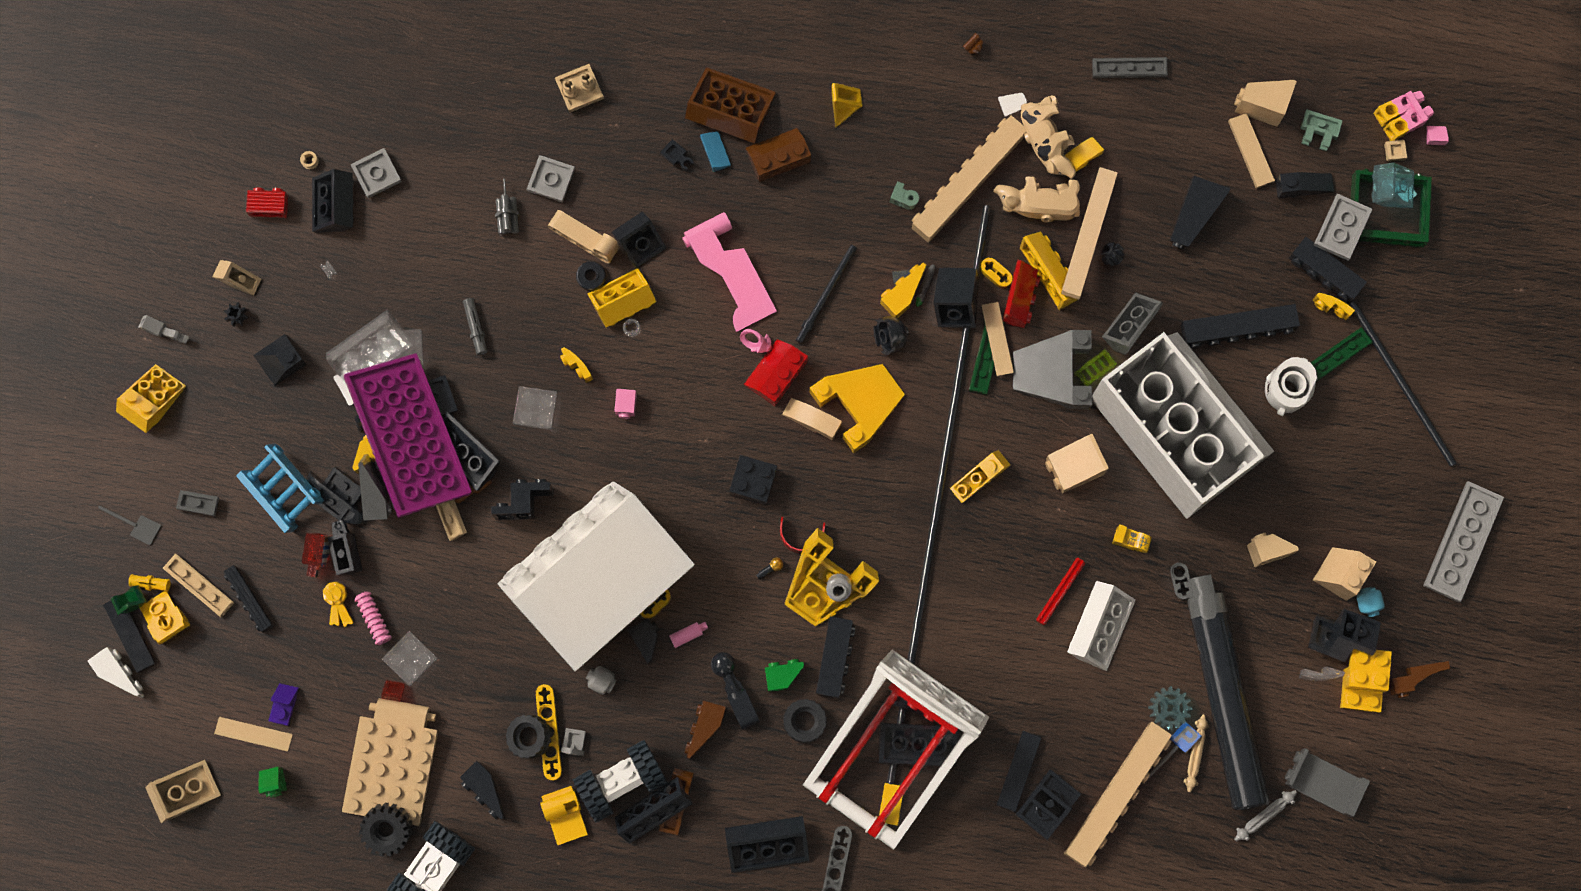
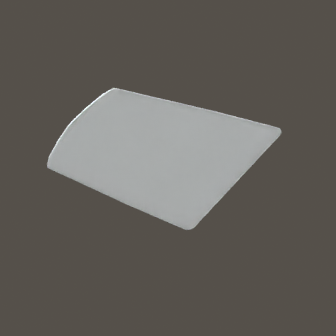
(1012, 103)

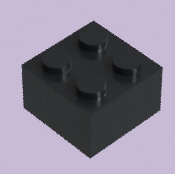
(753, 480)

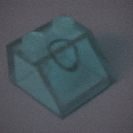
(1393, 185)

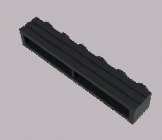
(247, 597)

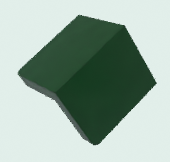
(129, 601)

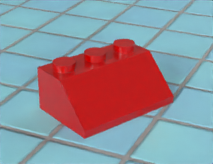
(1021, 295)
(776, 371)

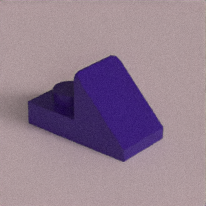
(283, 704)

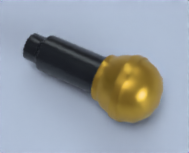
(775, 565)

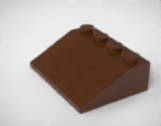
(729, 105)

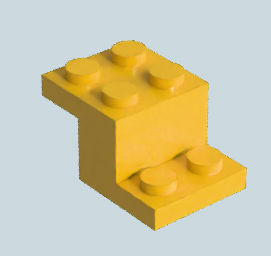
(1366, 680)

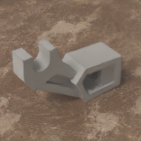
(159, 329)

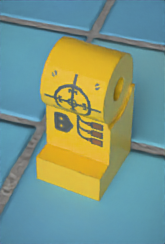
(1131, 539)

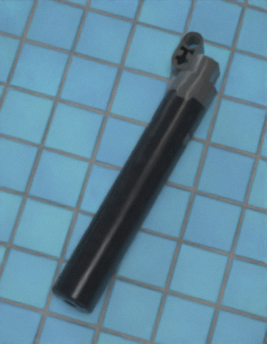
(1224, 690)

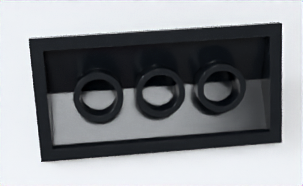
(475, 458)
(908, 741)

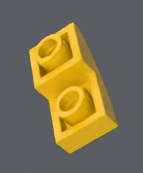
(1084, 153)
(1326, 302)
(573, 361)

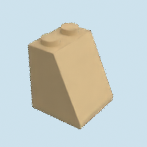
(1265, 100)
(1076, 464)
(1344, 572)

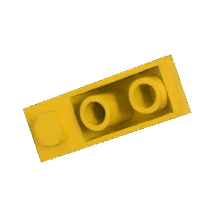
(901, 296)
(980, 476)

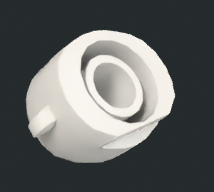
(1298, 372)

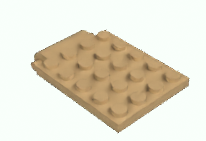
(391, 759)

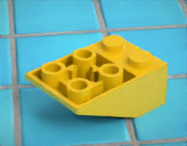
(149, 398)

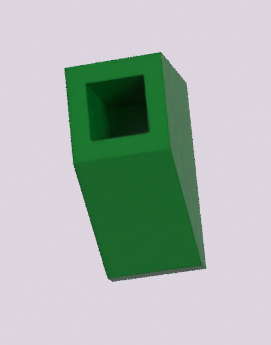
(782, 676)
(272, 782)

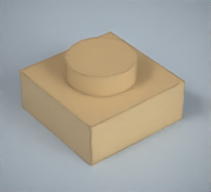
(1395, 150)

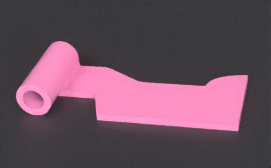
(735, 269)

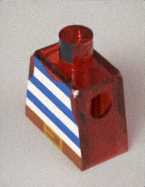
(315, 544)

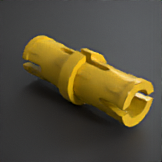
(149, 582)

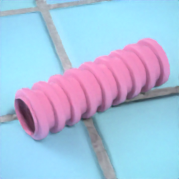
(373, 618)

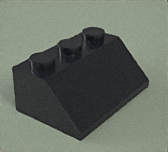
(332, 201)

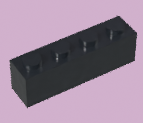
(1327, 270)
(834, 657)

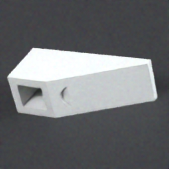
(110, 668)

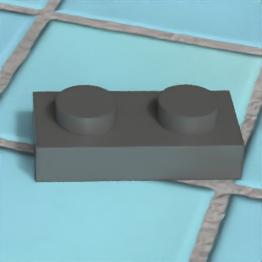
(197, 503)

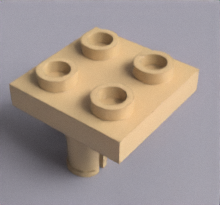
(579, 88)

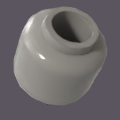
(839, 587)
(601, 680)

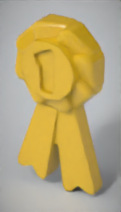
(335, 595)

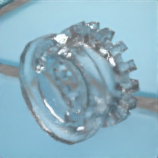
(329, 269)
(629, 322)

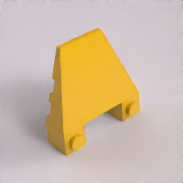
(866, 394)
(808, 588)

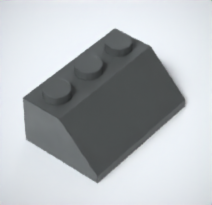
(1131, 322)

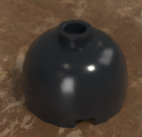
(890, 334)

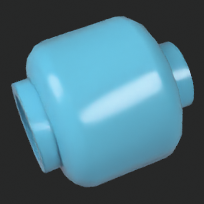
(1370, 601)

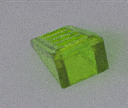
(1092, 362)

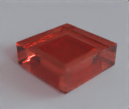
(393, 690)

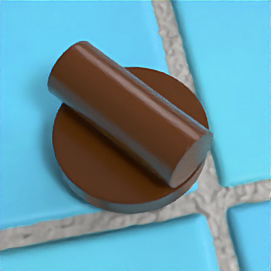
(974, 44)

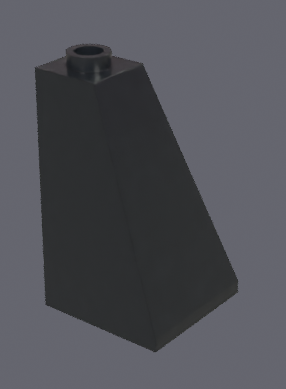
(1197, 207)

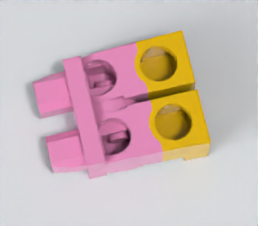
(1403, 115)

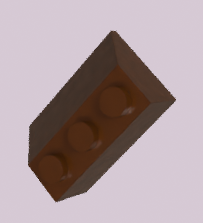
(778, 154)

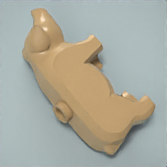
(1041, 203)

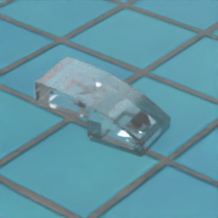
(1326, 674)

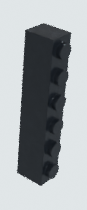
(1240, 325)

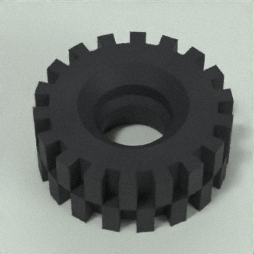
(379, 841)

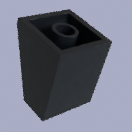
(956, 297)

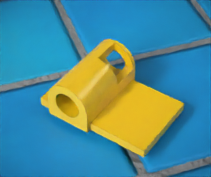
(163, 618)
(564, 814)

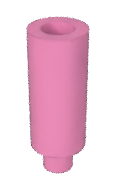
(687, 634)

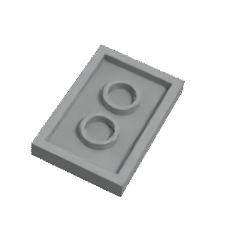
(1342, 227)

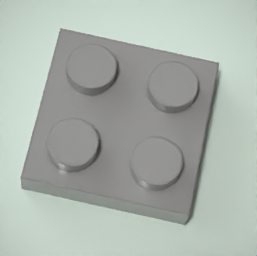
(376, 173)
(551, 178)

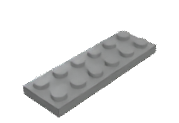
(1463, 541)

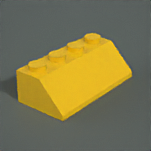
(1051, 272)

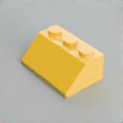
(622, 297)

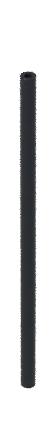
(1403, 385)

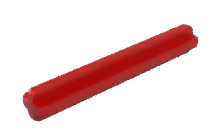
(1060, 591)

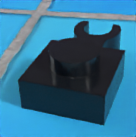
(675, 154)

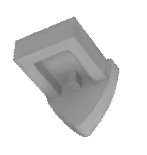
(573, 742)

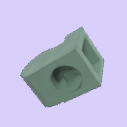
(904, 198)

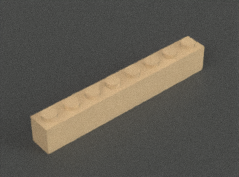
(969, 179)
(1117, 795)

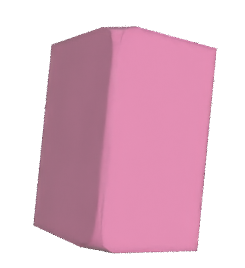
(1437, 135)

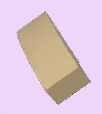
(812, 418)

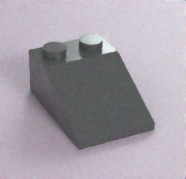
(374, 494)

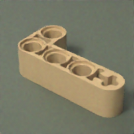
(600, 246)

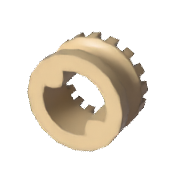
(303, 160)

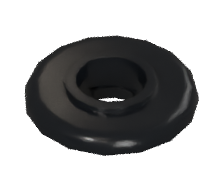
(587, 267)

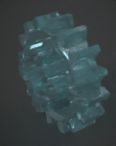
(1164, 701)

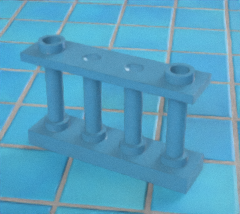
(262, 492)

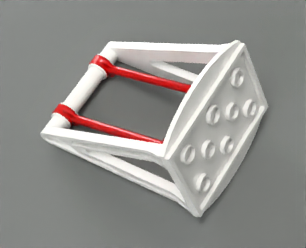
(937, 704)

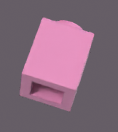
(625, 403)

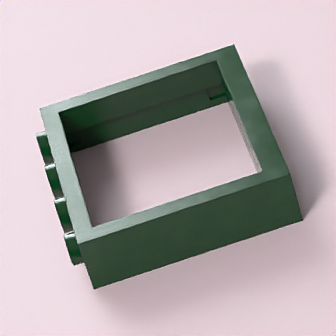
(1397, 238)

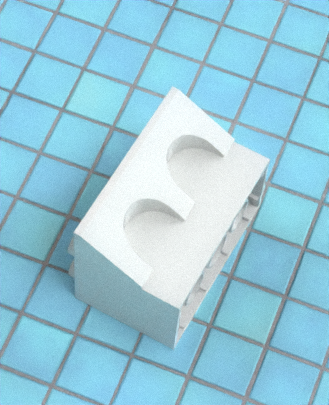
(1180, 422)
(595, 574)

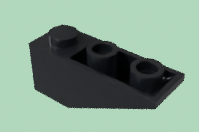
(483, 785)

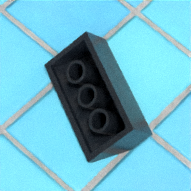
(767, 844)

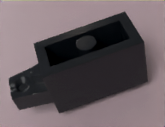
(344, 550)

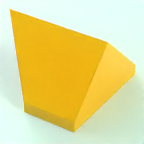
(845, 102)

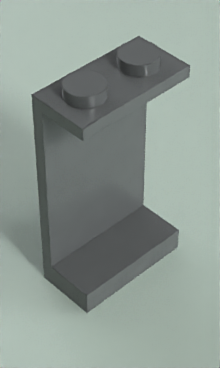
(1326, 783)

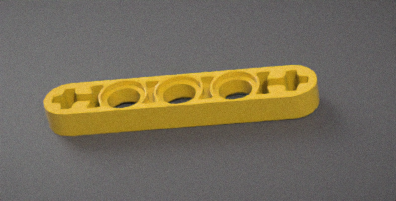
(552, 722)

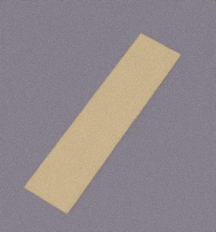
(997, 338)
(253, 734)

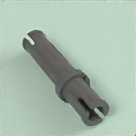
(477, 334)

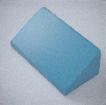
(715, 151)

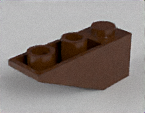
(708, 723)

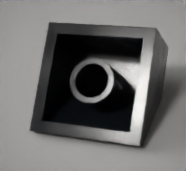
(639, 239)

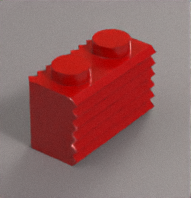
(267, 203)

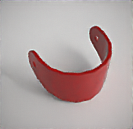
(789, 546)

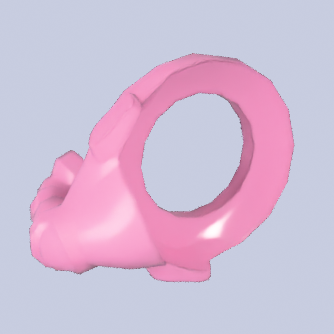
(761, 346)

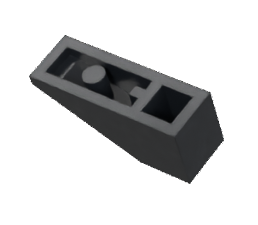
(1303, 184)

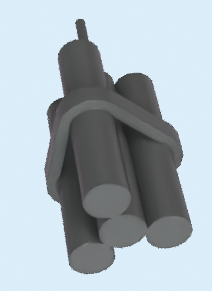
(507, 214)

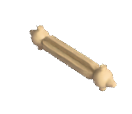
(1196, 754)

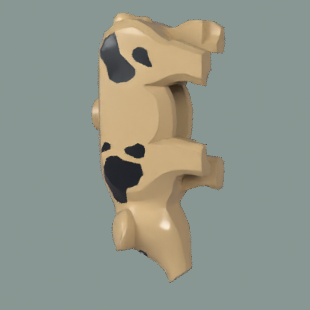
(1045, 138)

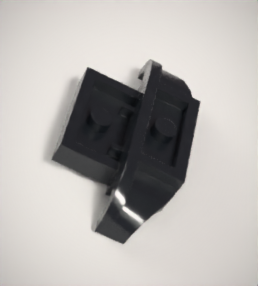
(339, 495)

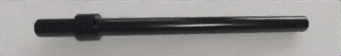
(808, 324)

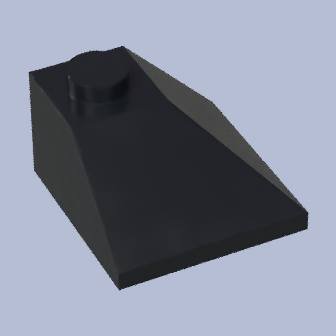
(279, 359)

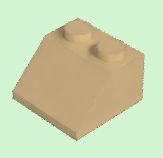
(1269, 548)

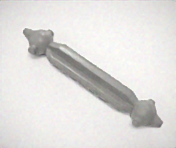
(1264, 816)

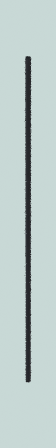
(941, 480)

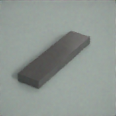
(1129, 67)

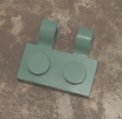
(1321, 125)

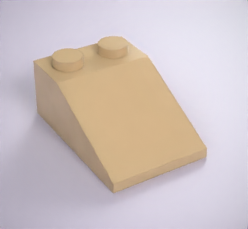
(182, 791)

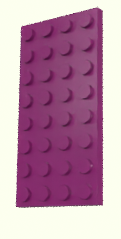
(407, 434)

